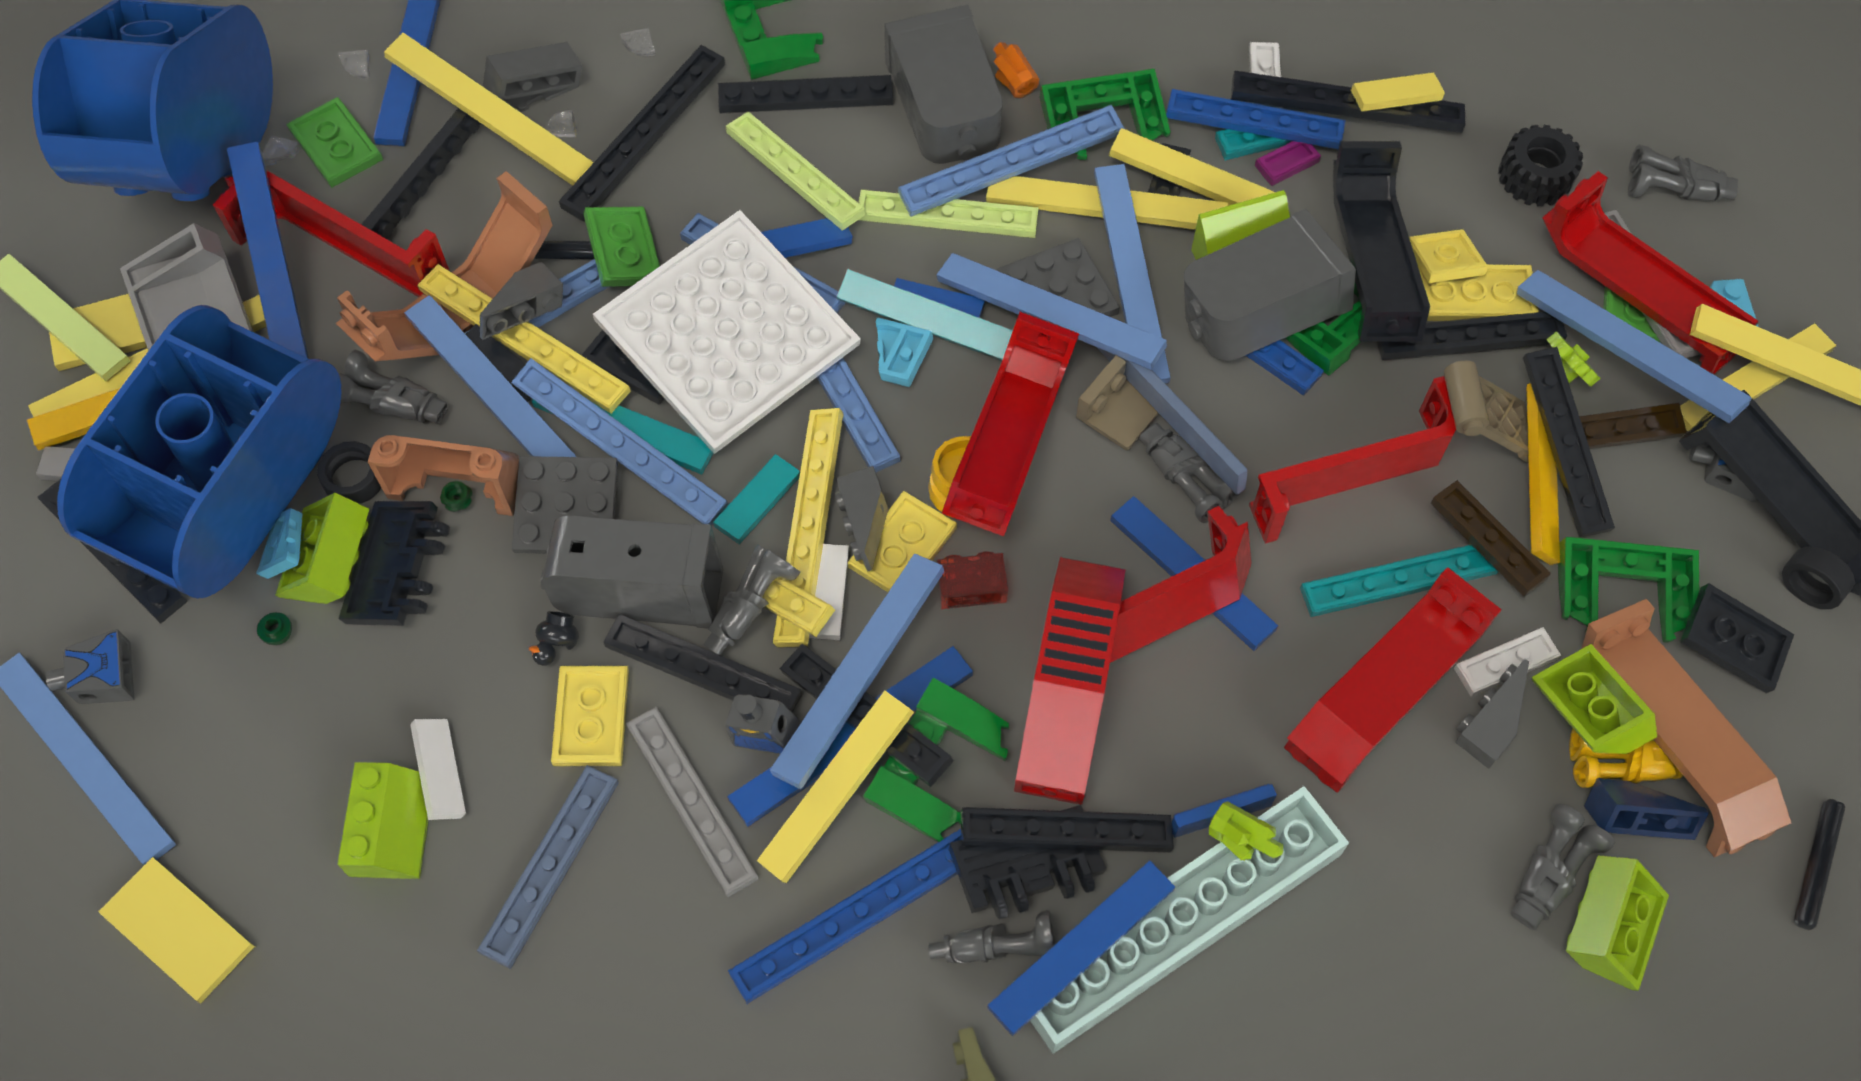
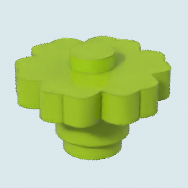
(1574, 360)

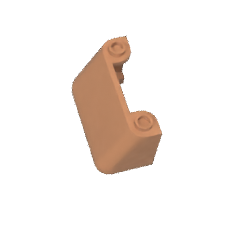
(407, 461)

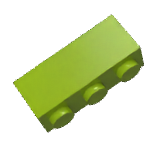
(1235, 222)
(327, 551)
(1597, 702)
(384, 823)
(1617, 921)

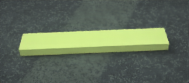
(795, 171)
(953, 215)
(60, 319)

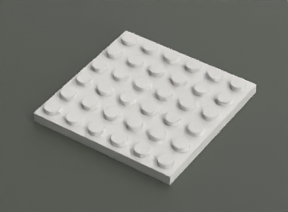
(726, 330)

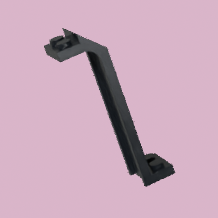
(1378, 242)
(1783, 482)

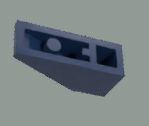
(1641, 811)

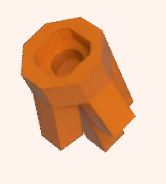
(1014, 70)

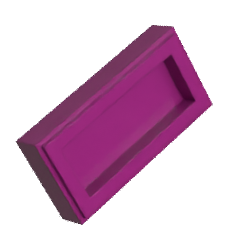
(1287, 161)

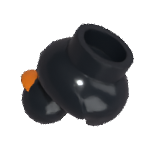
(556, 631)

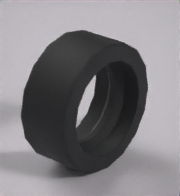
(334, 459)
(1825, 565)

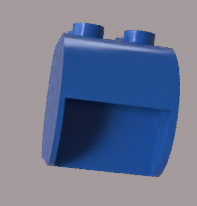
(152, 96)
(199, 452)

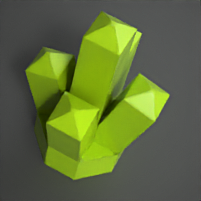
(1243, 831)

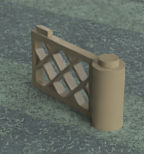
(1486, 408)

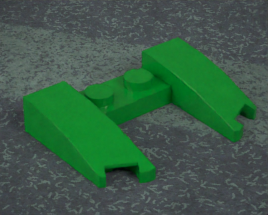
(772, 54)
(1137, 88)
(1331, 344)
(1587, 559)
(937, 711)

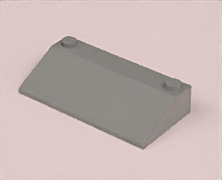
(180, 275)

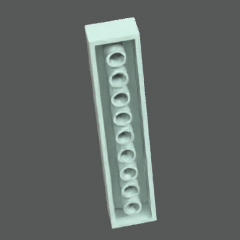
(1207, 903)

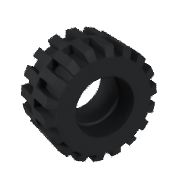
(1549, 149)

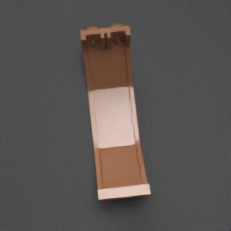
(502, 249)

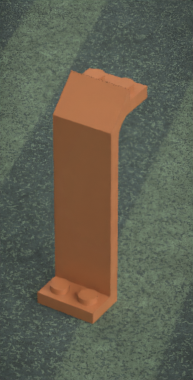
(1693, 732)

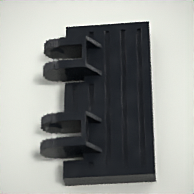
(388, 554)
(1022, 870)

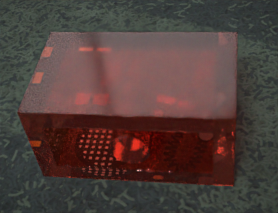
(972, 580)

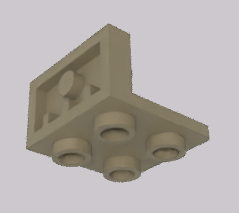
(1115, 406)

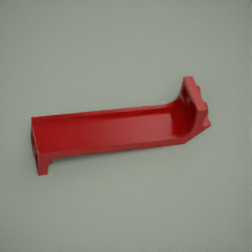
(344, 234)
(1635, 269)
(1010, 425)
(1356, 466)
(1189, 593)
(1390, 679)

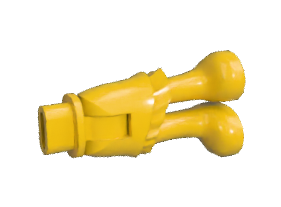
(1640, 765)

